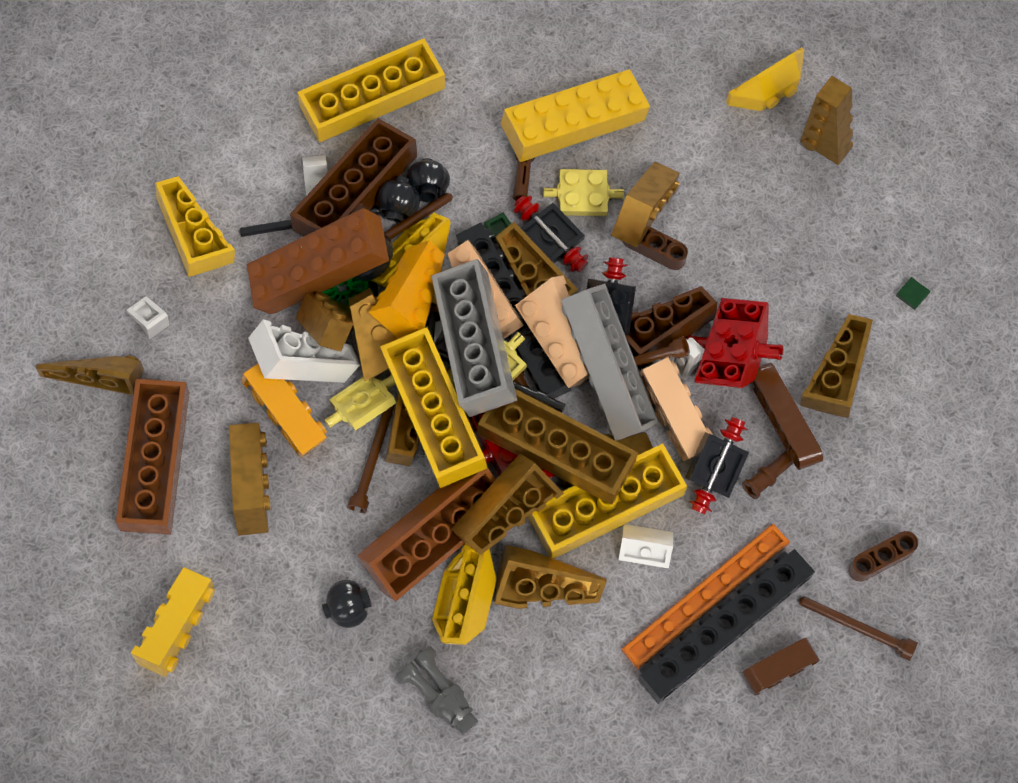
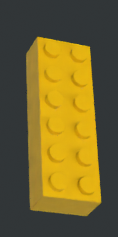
(371, 90)
(574, 115)
(433, 407)
(582, 517)

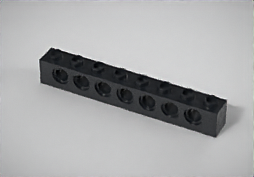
(494, 258)
(790, 564)

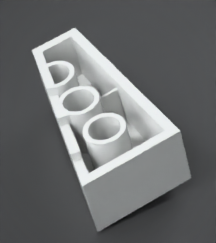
(298, 356)

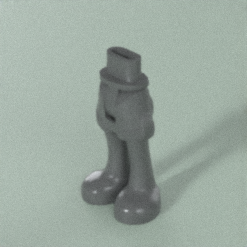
(447, 704)

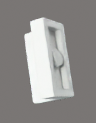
(646, 546)

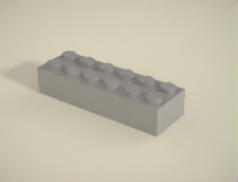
(473, 338)
(609, 362)

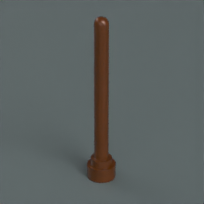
(419, 215)
(678, 348)
(360, 497)
(903, 646)

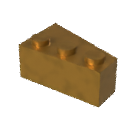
(325, 320)
(369, 334)

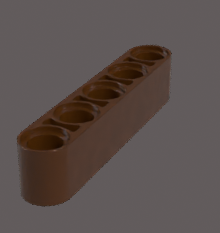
(786, 418)

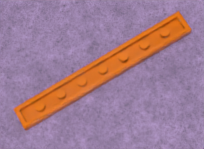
(705, 596)

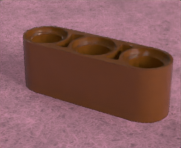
(662, 254)
(889, 547)
(780, 665)

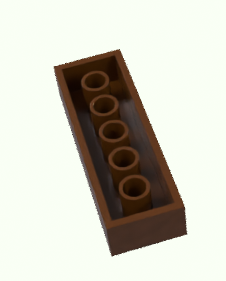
(356, 177)

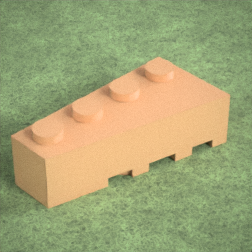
(507, 316)
(553, 330)
(674, 407)

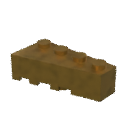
(830, 121)
(645, 202)
(528, 260)
(837, 377)
(403, 437)
(248, 478)
(506, 504)

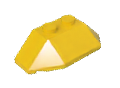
(769, 85)
(433, 228)
(464, 597)

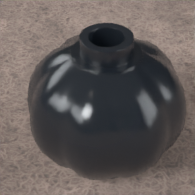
(427, 176)
(397, 199)
(347, 603)

